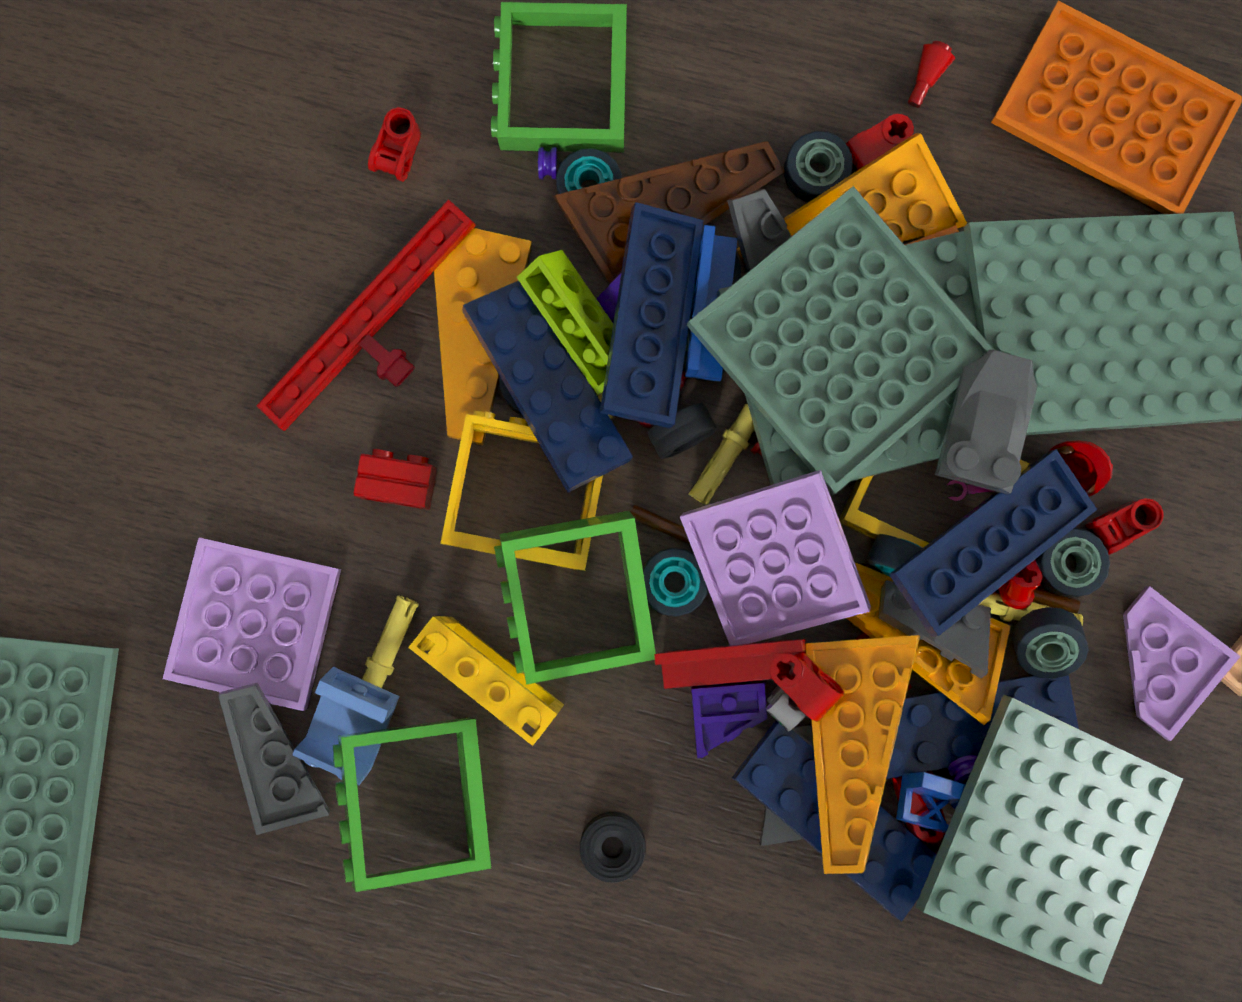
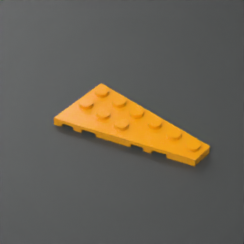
(900, 187)
(473, 269)
(948, 676)
(857, 741)

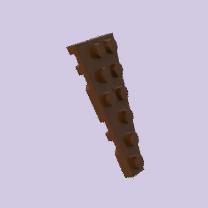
(689, 188)

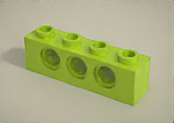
(571, 313)

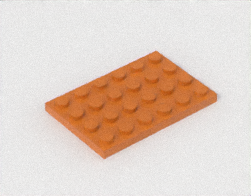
(1117, 110)

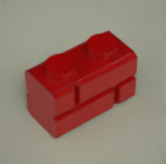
(395, 480)

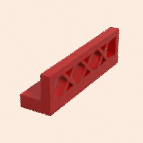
(724, 663)

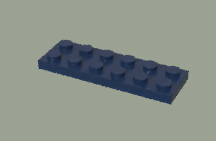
(652, 316)
(547, 386)
(992, 543)
(939, 731)
(783, 779)

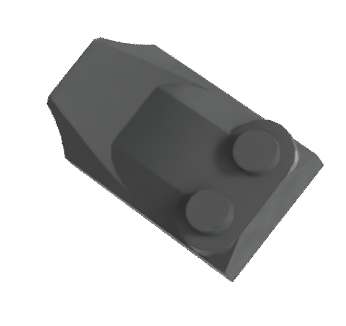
(989, 422)

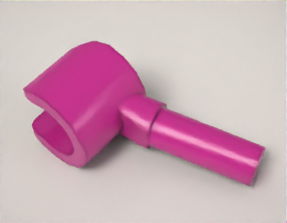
(967, 489)

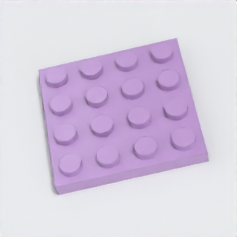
(776, 560)
(252, 622)

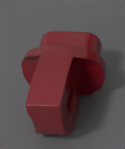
(391, 364)

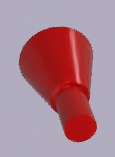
(933, 63)

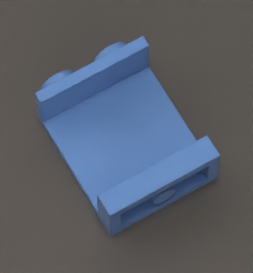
(345, 708)

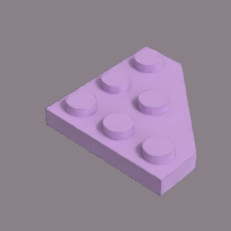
(1171, 662)

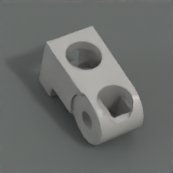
(784, 709)

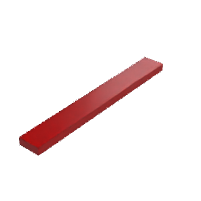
(366, 315)

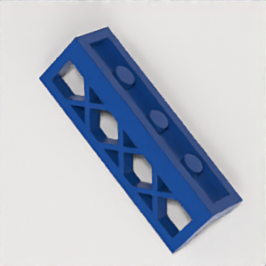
(713, 272)
(929, 788)

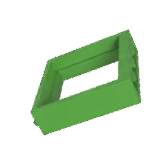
(559, 15)
(644, 648)
(472, 799)

